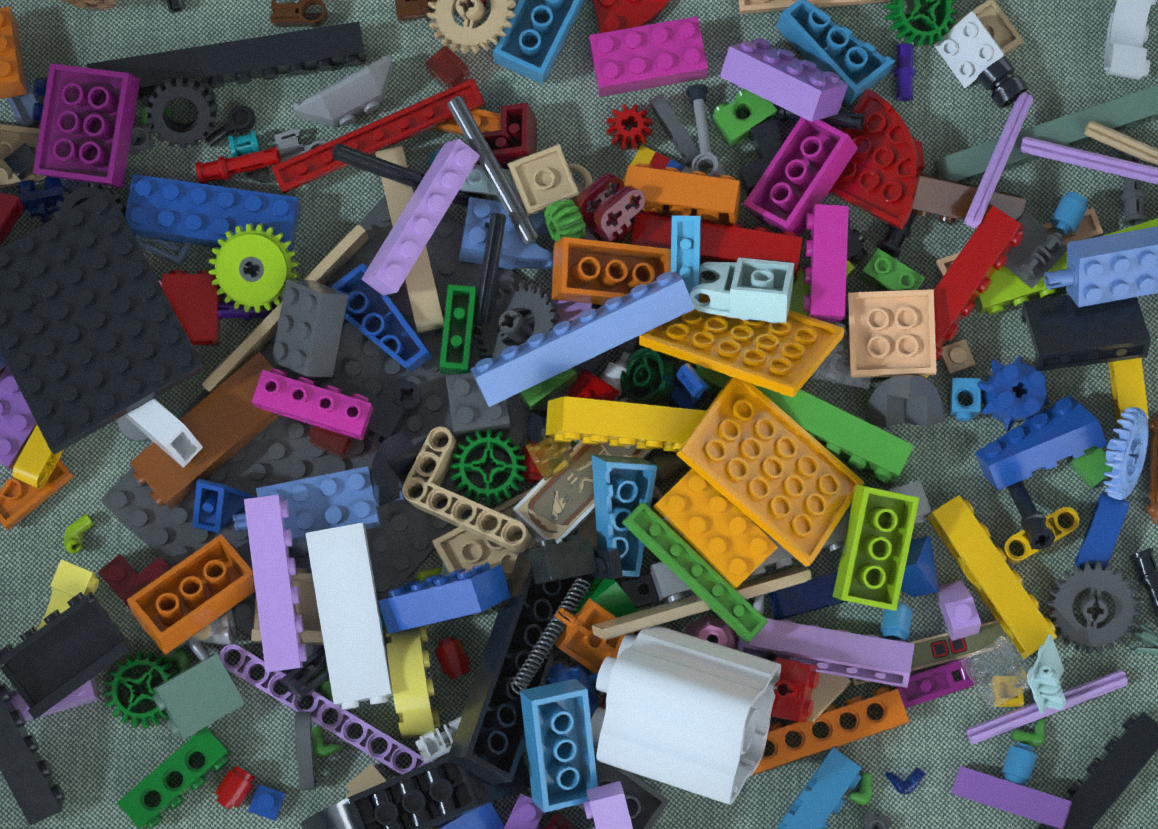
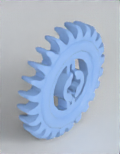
(1133, 441)

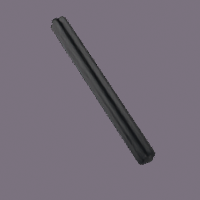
(389, 170)

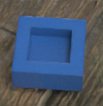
(267, 802)

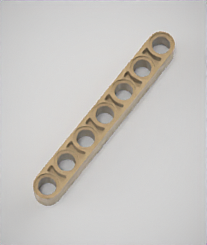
(420, 279)

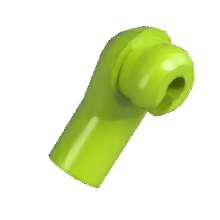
(74, 534)

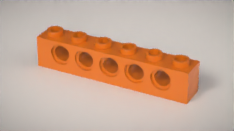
(892, 716)

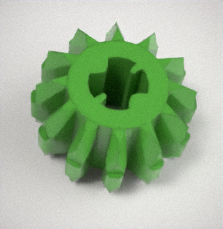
(564, 220)

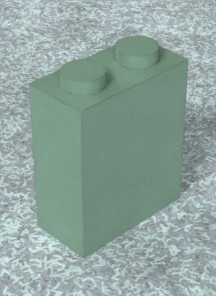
(197, 696)

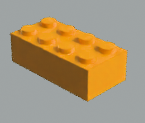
(715, 528)

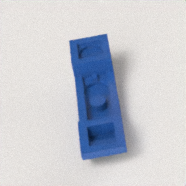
(689, 390)

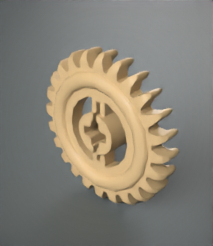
(468, 35)

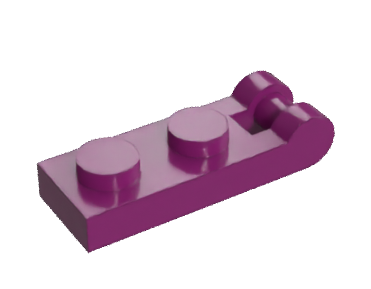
(934, 684)

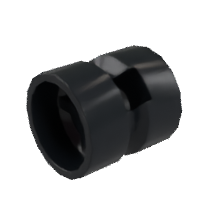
(1002, 82)

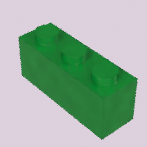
(458, 330)

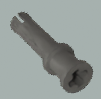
(1133, 197)

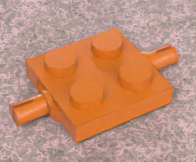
(579, 639)

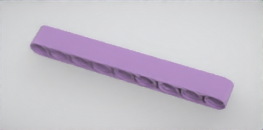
(318, 710)

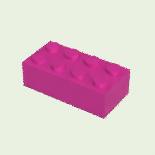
(648, 56)
(800, 175)

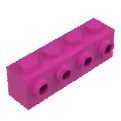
(827, 262)
(313, 404)

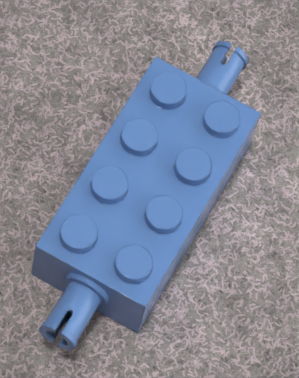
(1109, 267)
(325, 502)

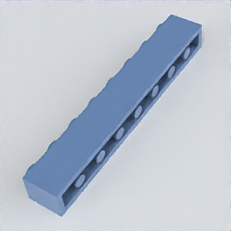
(582, 338)

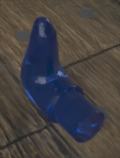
(909, 784)

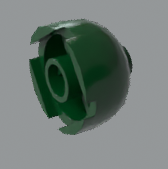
(648, 377)

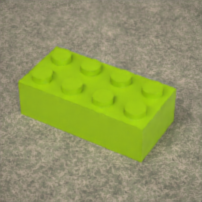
(876, 547)

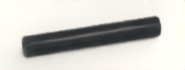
(490, 268)

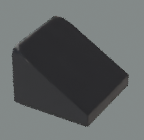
(21, 161)

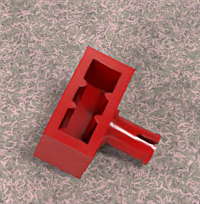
(794, 690)

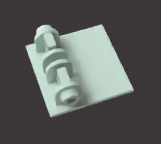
(1045, 677)

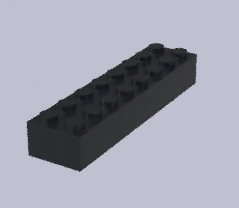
(492, 722)

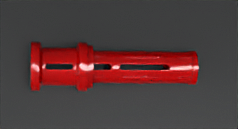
(226, 167)

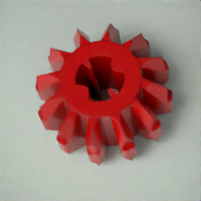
(638, 131)

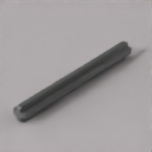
(493, 170)

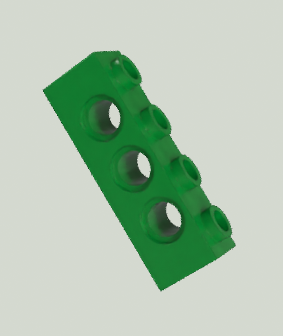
(135, 801)

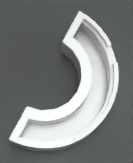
(1125, 38)

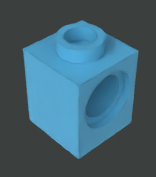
(968, 387)

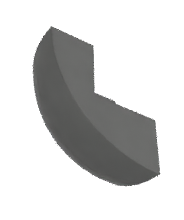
(905, 400)

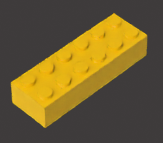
(620, 423)

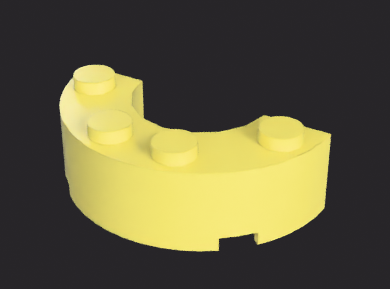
(67, 583)
(410, 683)

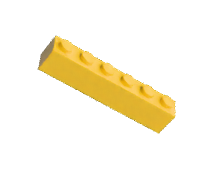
(991, 576)

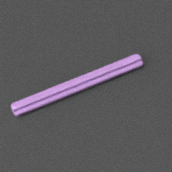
(998, 160)
(1089, 160)
(1031, 712)

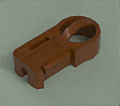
(412, 9)
(295, 16)

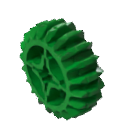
(934, 26)
(501, 468)
(150, 678)

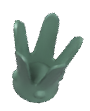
(1150, 639)

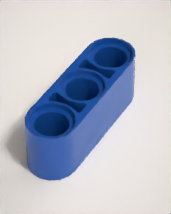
(1102, 531)

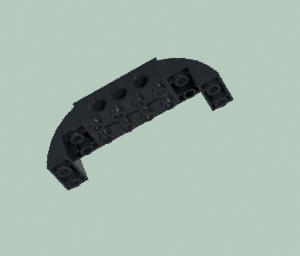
(418, 799)

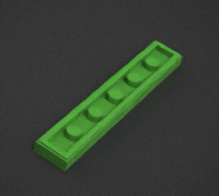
(695, 572)

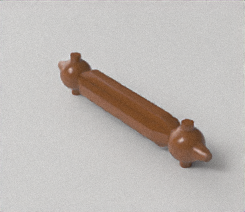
(1153, 471)

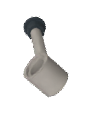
(705, 159)

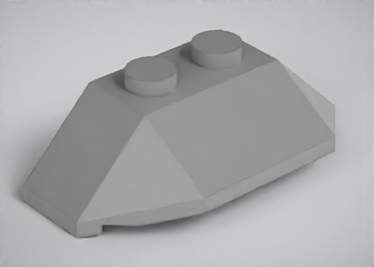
(349, 96)

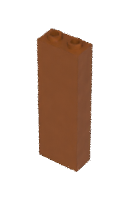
(220, 423)

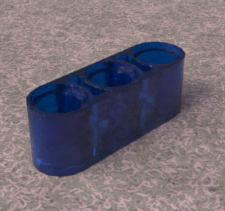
(804, 597)

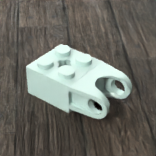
(747, 289)

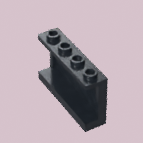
(1086, 334)
(63, 653)

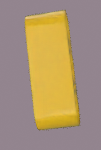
(1127, 386)
(35, 461)
(1022, 537)

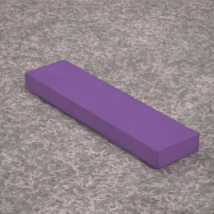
(1011, 797)

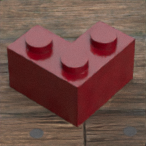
(516, 135)
(126, 580)

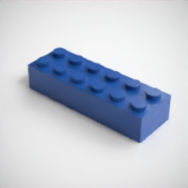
(205, 212)

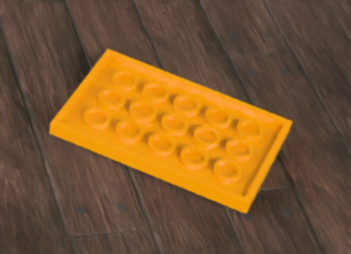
(752, 350)
(770, 469)

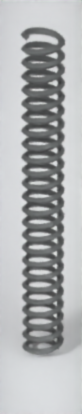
(549, 637)

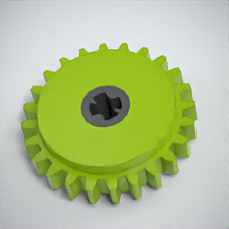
(260, 248)

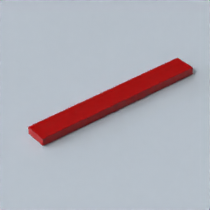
(376, 136)

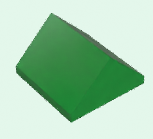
(608, 595)

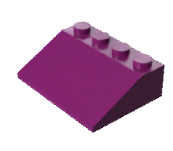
(86, 125)

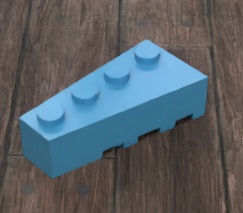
(833, 48)
(618, 490)
(822, 793)

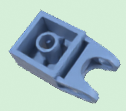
(513, 250)

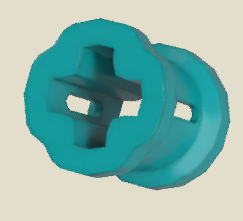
(250, 139)

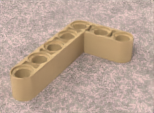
(456, 504)

